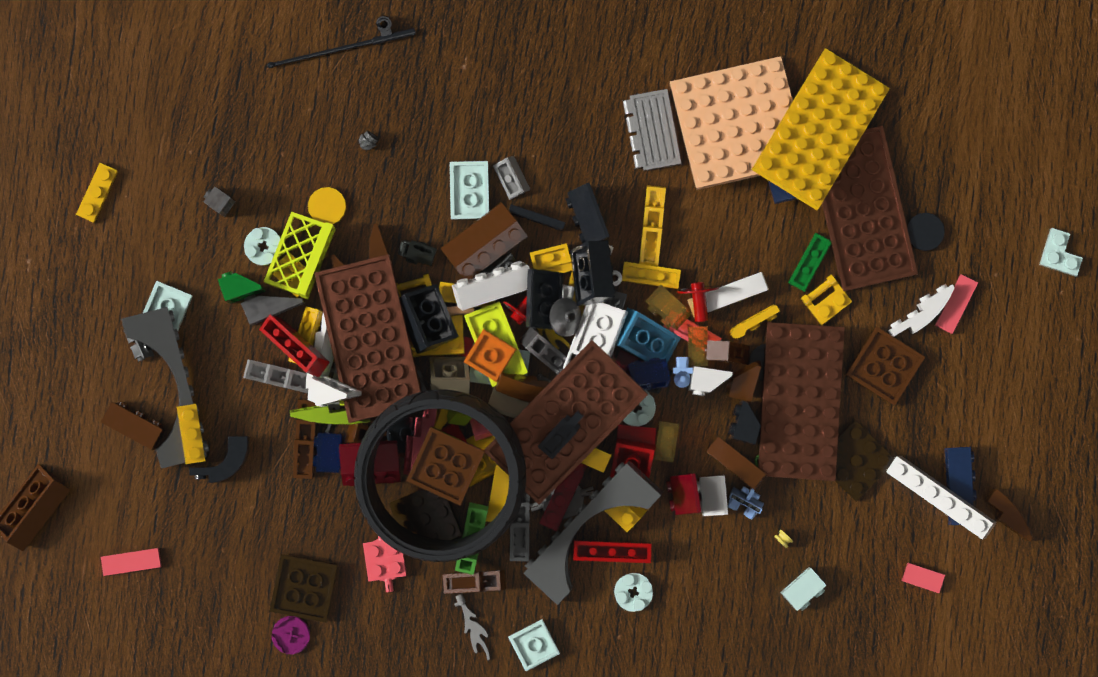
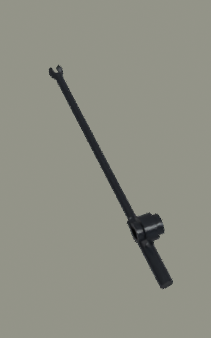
(386, 36)

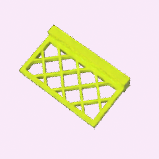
(315, 260)

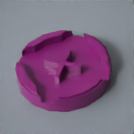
(290, 635)

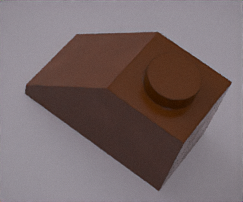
(744, 382)

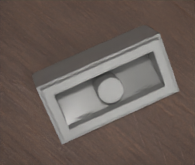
(511, 177)

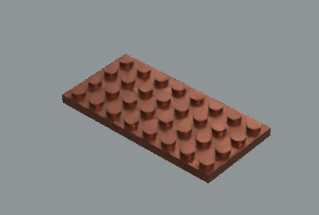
(868, 217)
(368, 335)
(587, 384)
(801, 401)

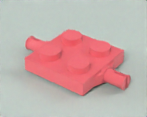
(383, 562)

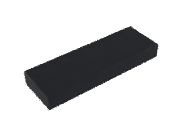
(536, 217)

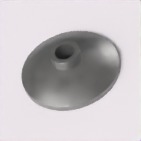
(565, 317)

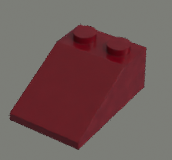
(684, 494)

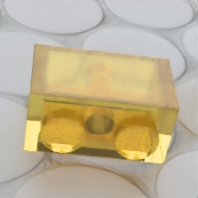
(668, 308)
(666, 441)

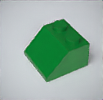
(236, 287)

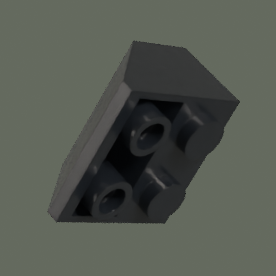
(746, 424)

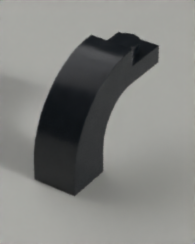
(236, 457)

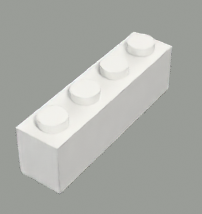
(491, 286)

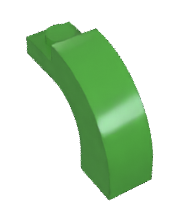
(474, 522)

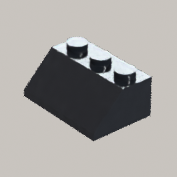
(587, 214)
(592, 273)
(427, 319)

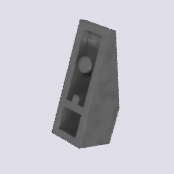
(260, 307)
(543, 350)

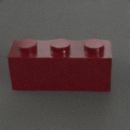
(386, 465)

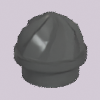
(368, 140)

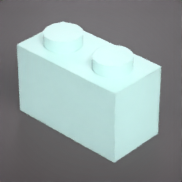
(803, 589)

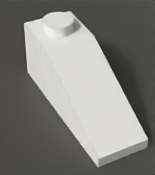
(326, 390)

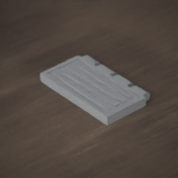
(654, 130)

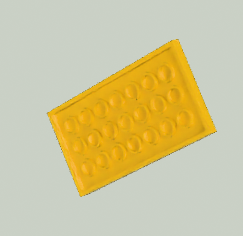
(820, 129)

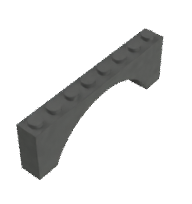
(157, 332)
(626, 488)

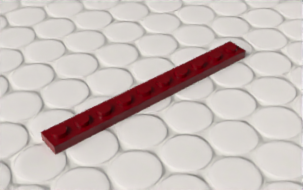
(566, 489)

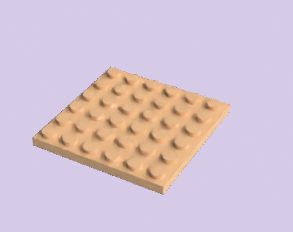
(730, 118)

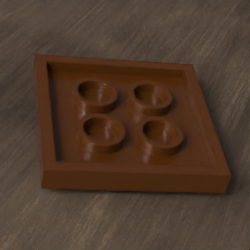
(885, 366)
(445, 465)

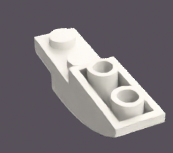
(929, 309)

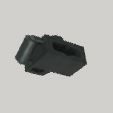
(417, 252)

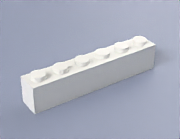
(941, 497)

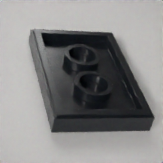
(542, 292)

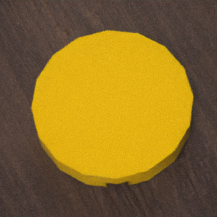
(327, 205)

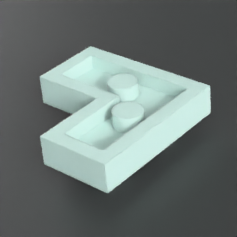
(1055, 255)

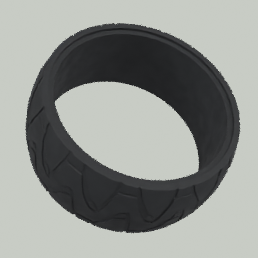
(395, 534)

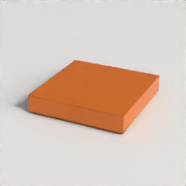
(490, 355)

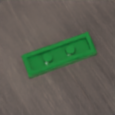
(809, 262)

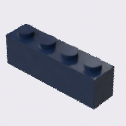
(960, 474)

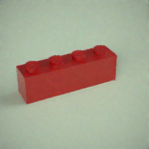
(294, 345)
(612, 551)

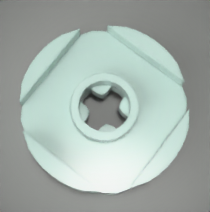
(252, 241)
(642, 416)
(638, 602)

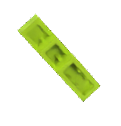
(323, 415)

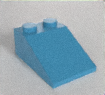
(646, 338)

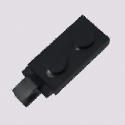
(561, 435)

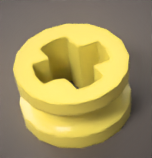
(783, 538)

